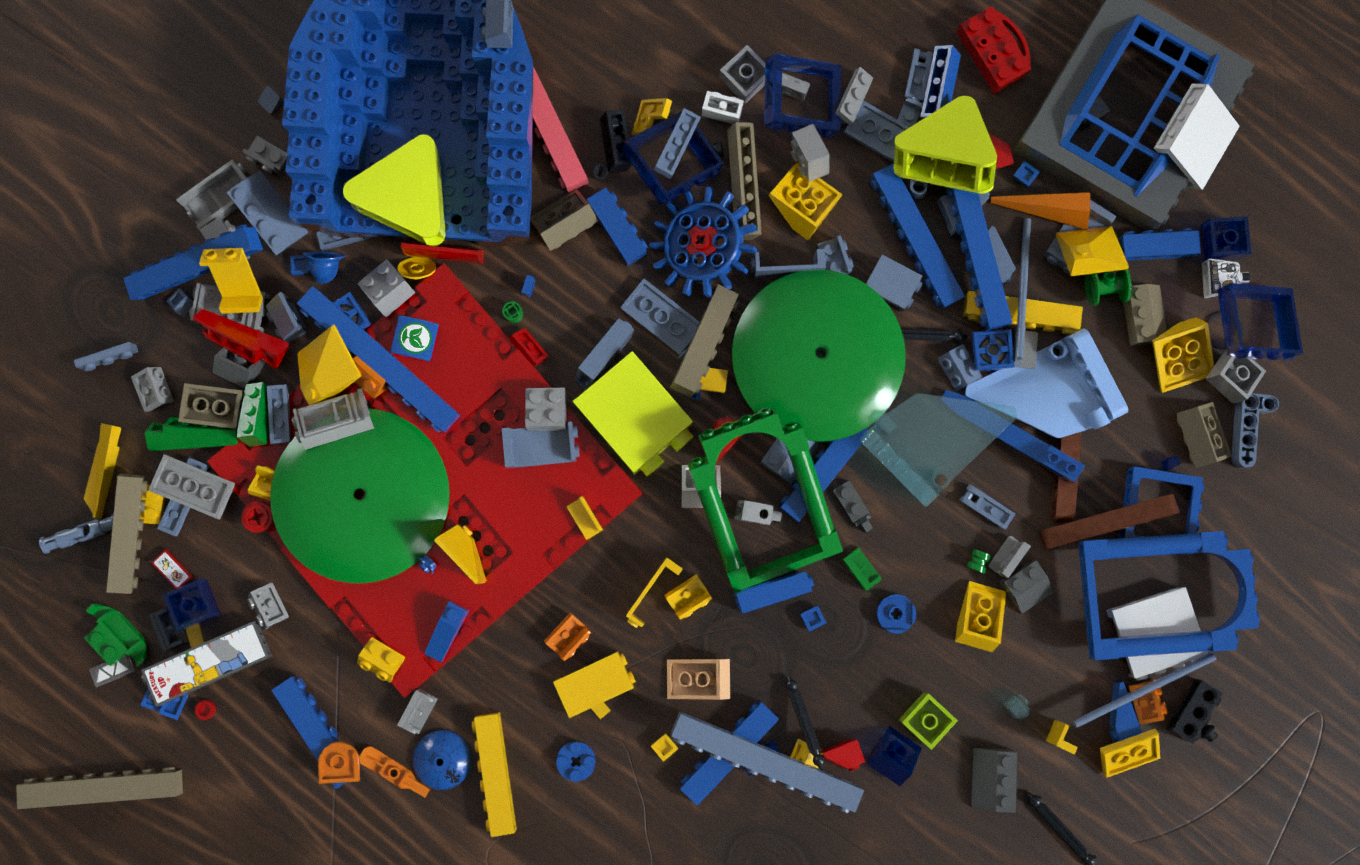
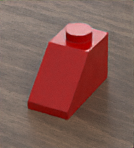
(844, 755)

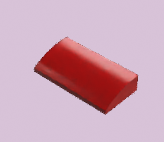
(443, 252)

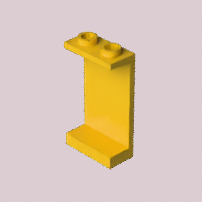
(233, 280)
(635, 621)
(594, 684)

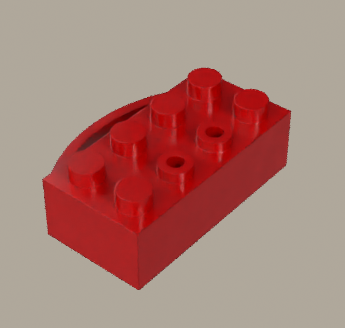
(995, 48)

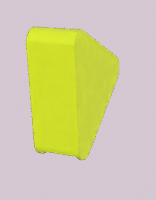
(948, 149)
(404, 191)

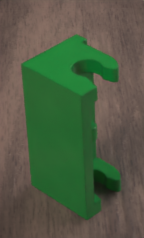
(861, 569)

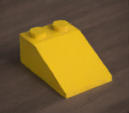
(981, 617)

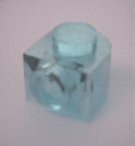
(1017, 706)

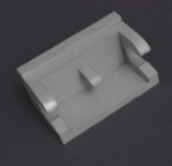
(417, 711)

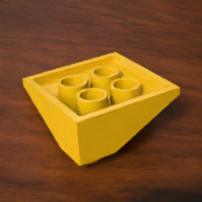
(804, 202)
(1091, 251)
(1183, 354)
(326, 367)
(463, 551)

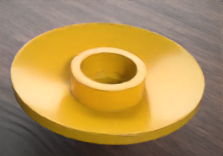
(416, 268)

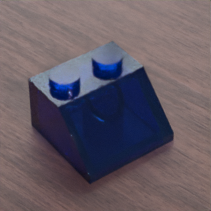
(895, 756)

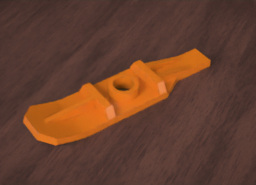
(384, 764)

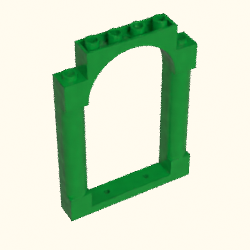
(797, 446)

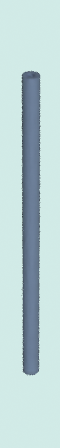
(1023, 289)
(1144, 690)

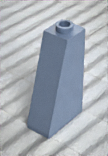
(603, 354)

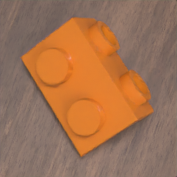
(370, 380)
(568, 636)

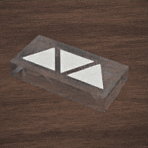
(104, 673)

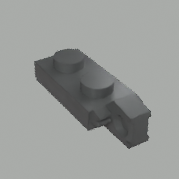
(853, 505)

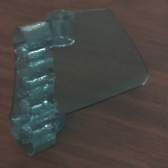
(934, 438)

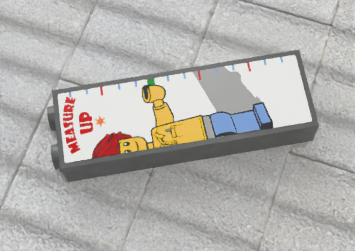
(206, 663)

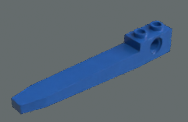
(1036, 449)

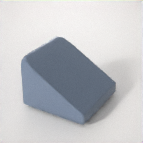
(270, 100)
(180, 302)

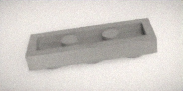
(854, 95)

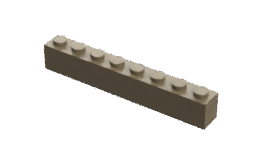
(99, 788)

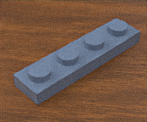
(677, 143)
(175, 512)

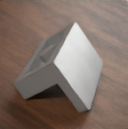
(1029, 350)

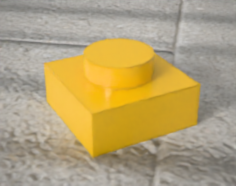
(664, 747)

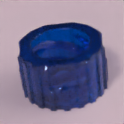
(1170, 463)

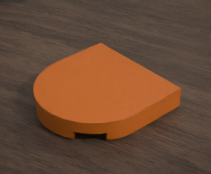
(338, 764)

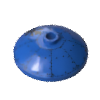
(455, 756)

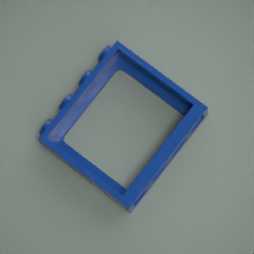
(1133, 479)
(773, 591)

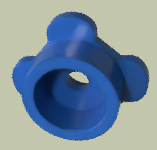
(427, 564)

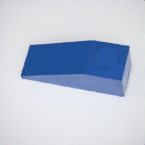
(446, 630)
(1122, 719)

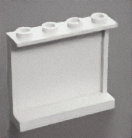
(1198, 134)
(1157, 614)

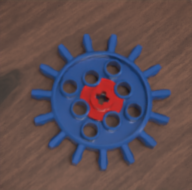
(710, 234)

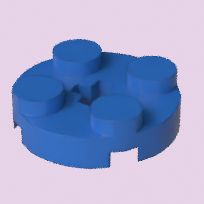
(903, 622)
(576, 773)

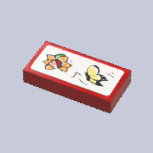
(172, 569)

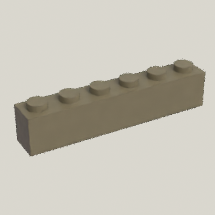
(744, 174)
(704, 341)
(125, 533)

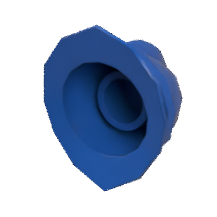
(323, 265)

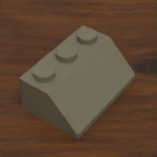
(563, 219)
(1145, 314)
(211, 406)
(1203, 435)

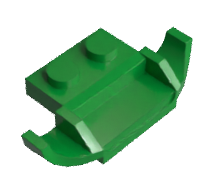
(115, 636)

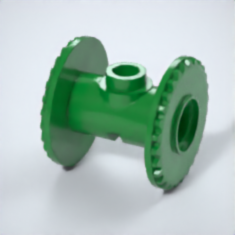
(1108, 283)

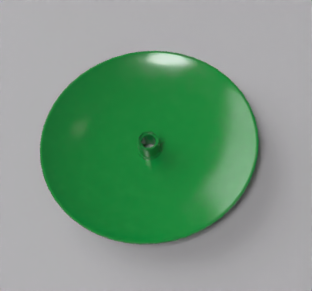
(826, 312)
(369, 536)

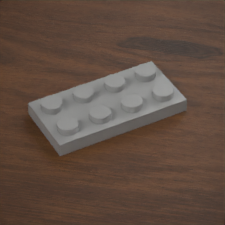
(191, 486)

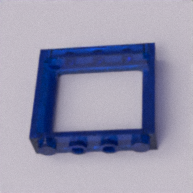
(773, 94)
(697, 143)
(1285, 317)

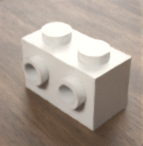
(722, 107)

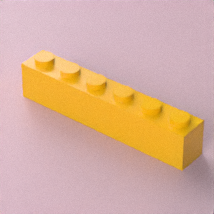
(1038, 314)
(494, 774)

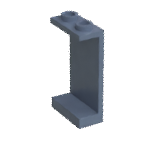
(1098, 218)
(781, 271)
(537, 448)

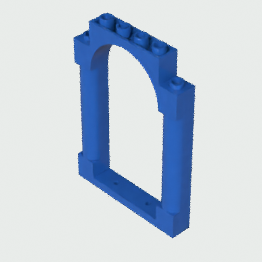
(1217, 639)

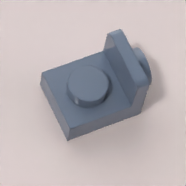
(910, 111)

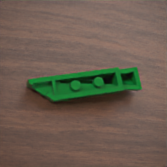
(187, 435)

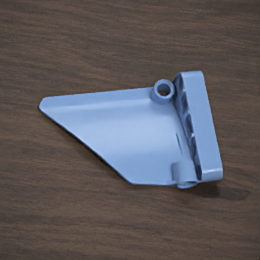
(1061, 392)

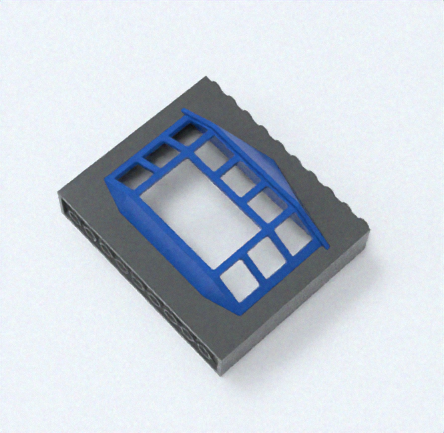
(1067, 103)

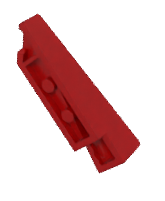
(242, 339)

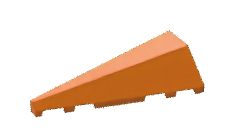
(1059, 207)

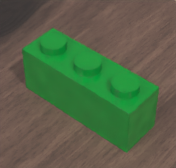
(254, 416)

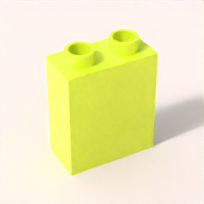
(635, 415)

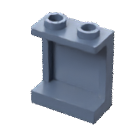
(894, 282)

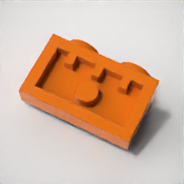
(1149, 706)

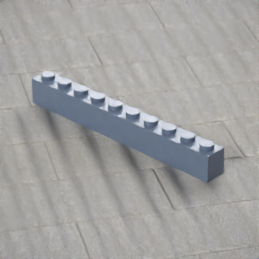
(767, 762)

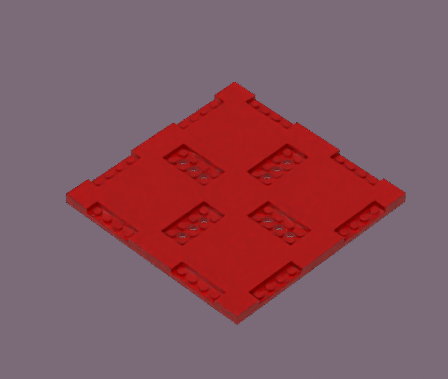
(514, 509)

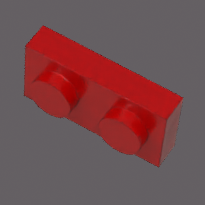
(529, 347)

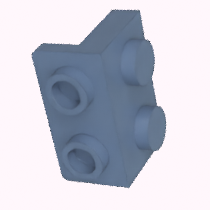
(959, 367)

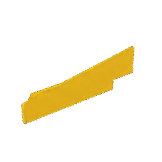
(102, 469)

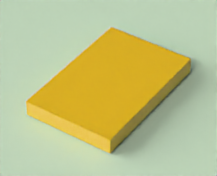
(1130, 753)

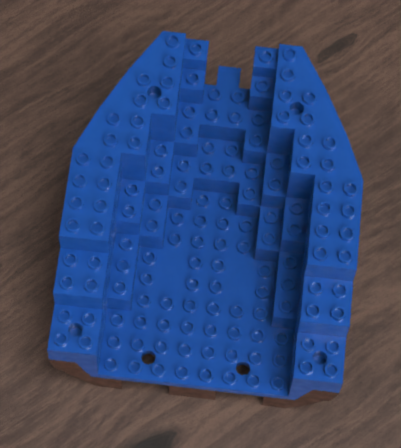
(399, 69)

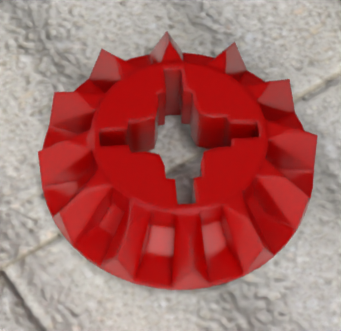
(250, 512)

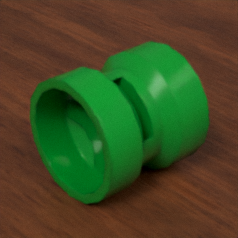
(514, 315)
(979, 559)

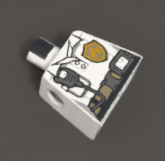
(1220, 273)

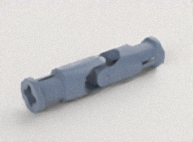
(79, 534)

